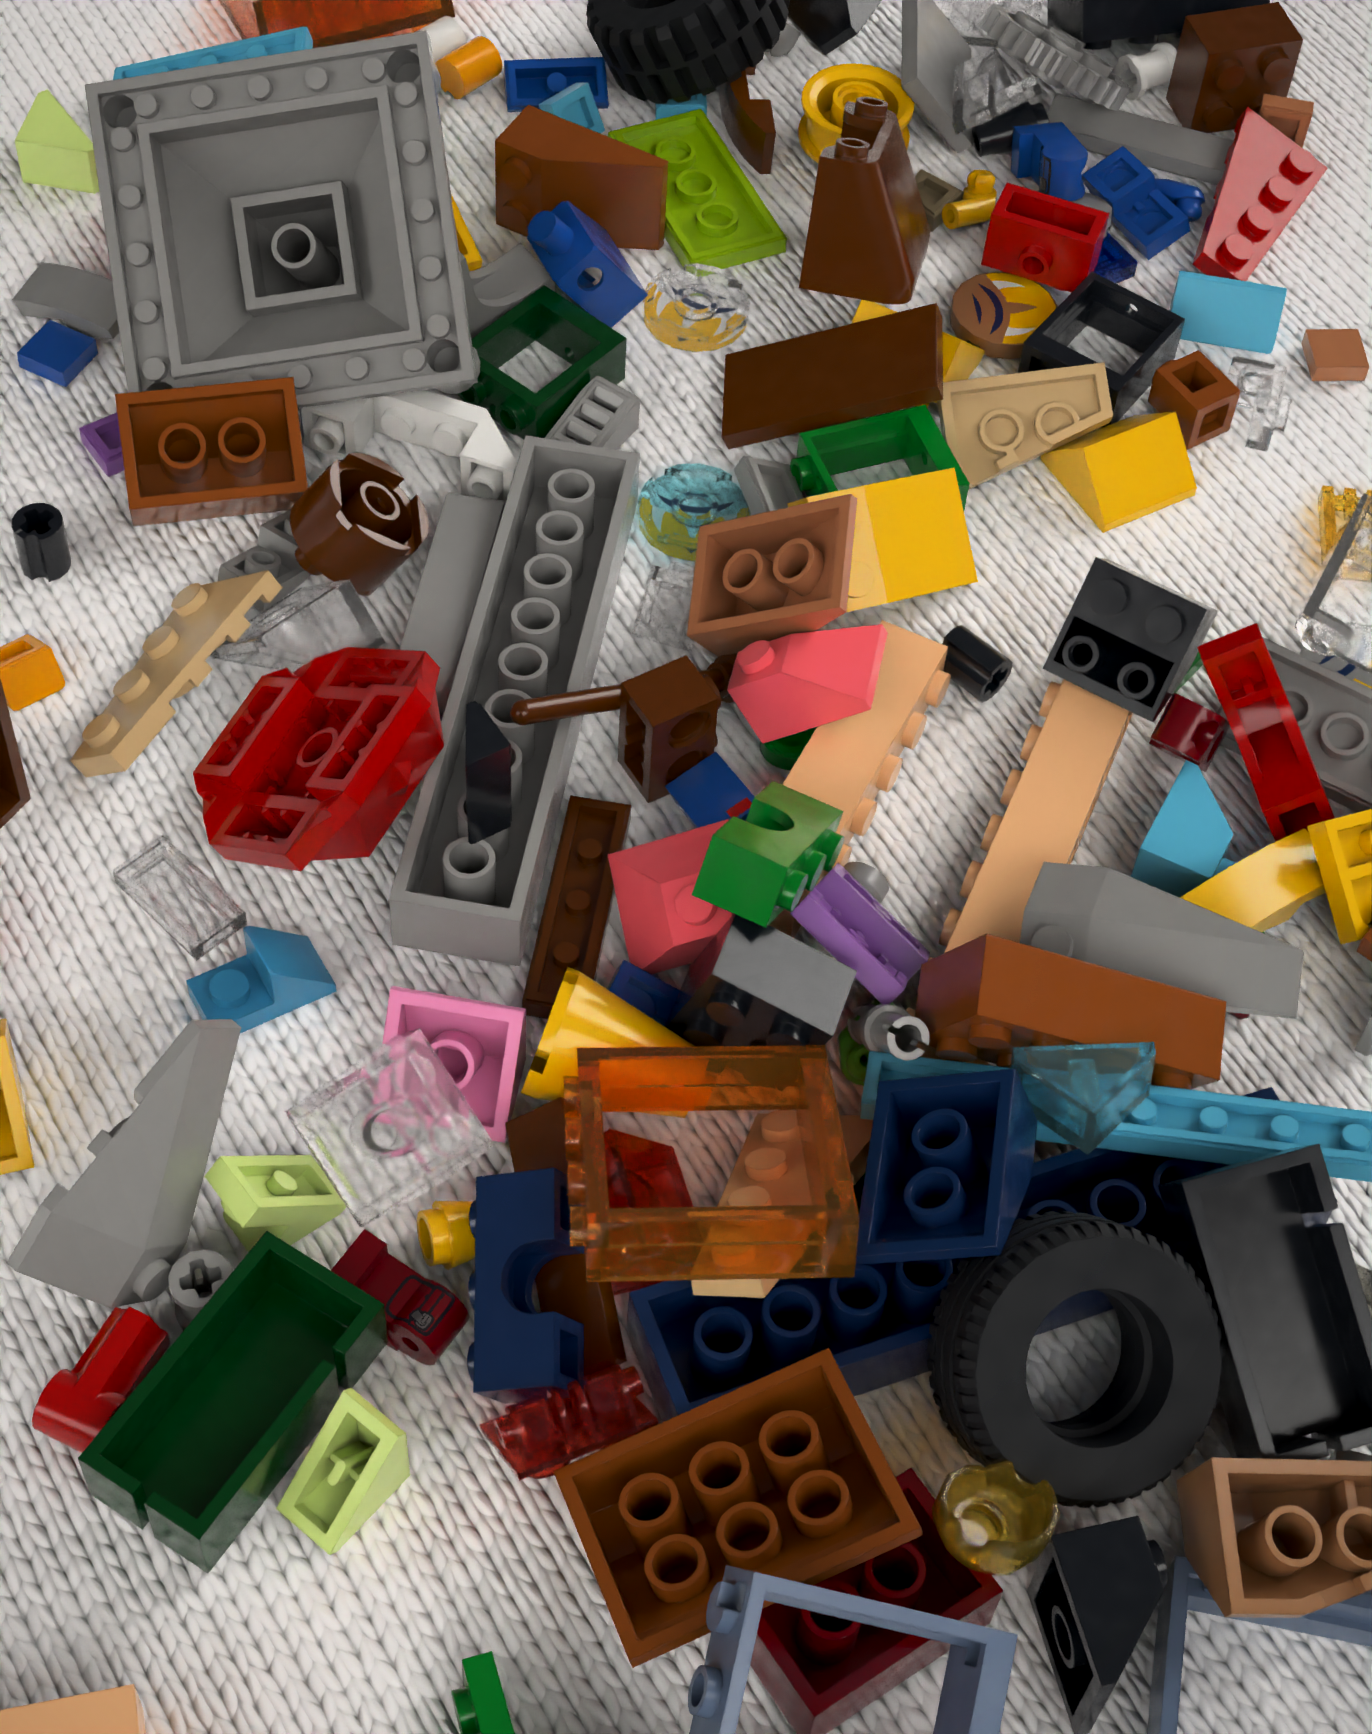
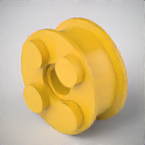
(828, 93)

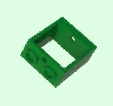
(870, 442)

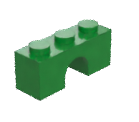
(770, 857)

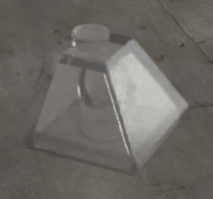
(304, 627)

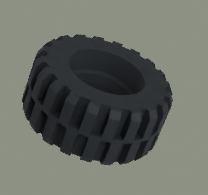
(682, 45)

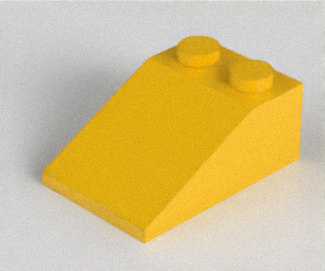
(906, 538)

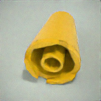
(590, 1018)

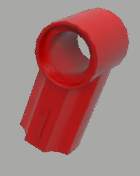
(116, 1361)

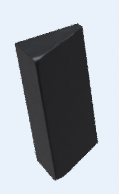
(486, 775)

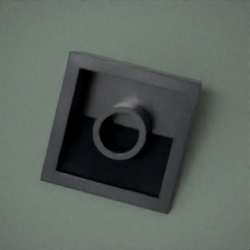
(1092, 1606)

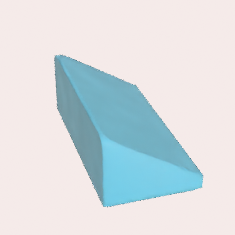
(1228, 311)

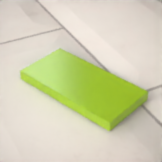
(710, 203)

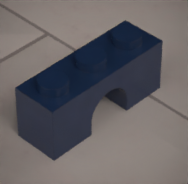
(517, 1229)

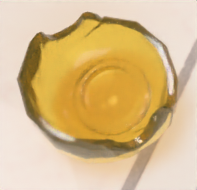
(994, 1517)

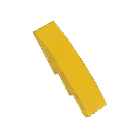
(1264, 885)

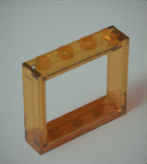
(709, 1240)

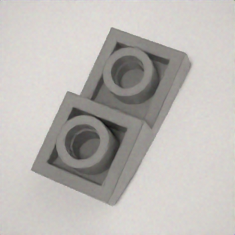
(70, 294)
(272, 553)

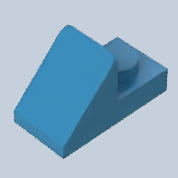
(271, 980)

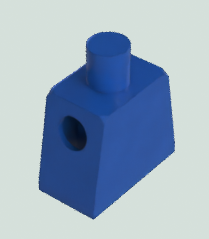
(572, 242)

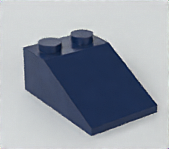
(945, 1167)

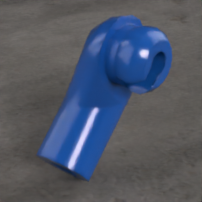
(1184, 196)

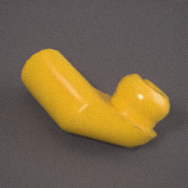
(976, 201)

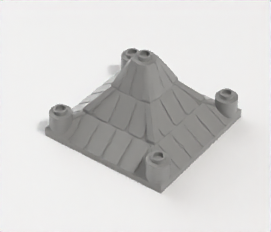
(285, 223)

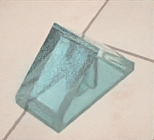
(1085, 1087)

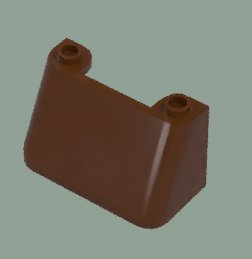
(866, 212)

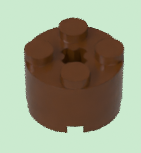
(357, 523)

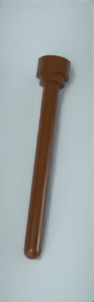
(602, 698)

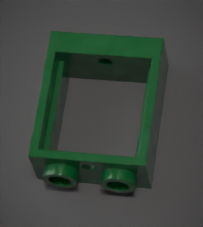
(562, 329)

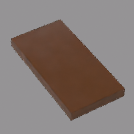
(833, 376)

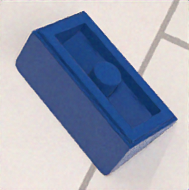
(539, 79)

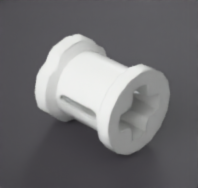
(1147, 69)

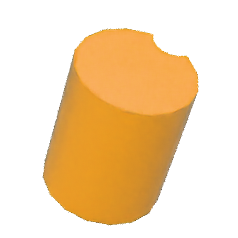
(469, 67)

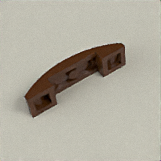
(748, 122)

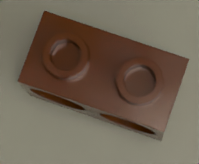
(666, 724)

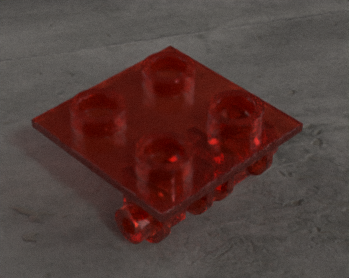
(547, 1434)

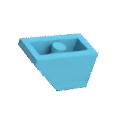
(1186, 837)

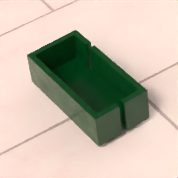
(235, 1400)

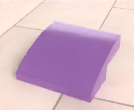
(861, 934)

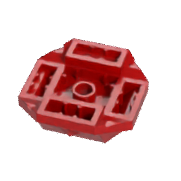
(321, 758)

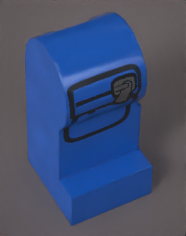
(1050, 158)

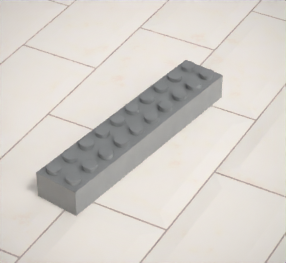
(528, 638)

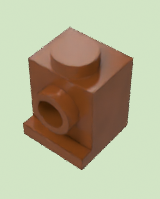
(1198, 394)

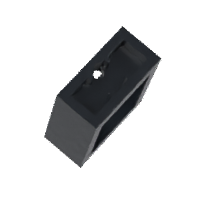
(1108, 310)

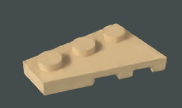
(1020, 416)

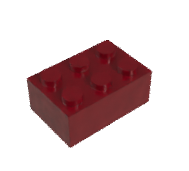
(833, 1667)

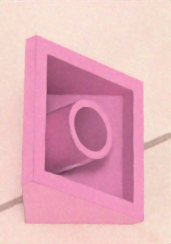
(475, 1041)

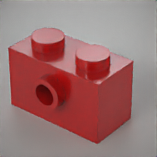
(1044, 238)

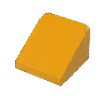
(28, 672)

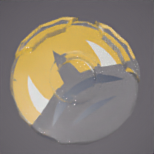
(696, 308)

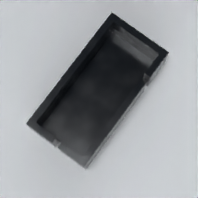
(1283, 1301)

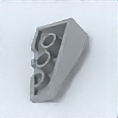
(1160, 937)
(137, 1199)

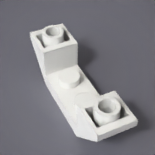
(423, 420)

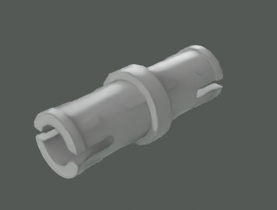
(888, 1030)

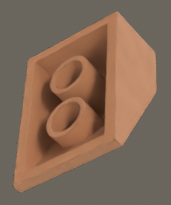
(771, 574)

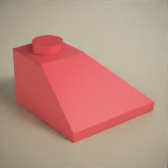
(807, 679)
(656, 904)

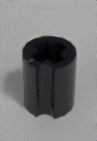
(41, 541)
(975, 663)

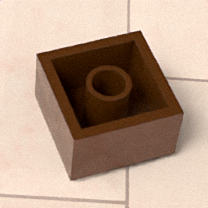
(1230, 63)

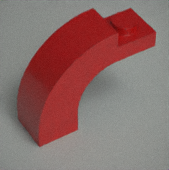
(1266, 731)

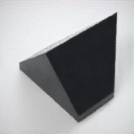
(831, 21)

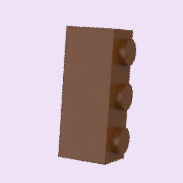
(211, 450)

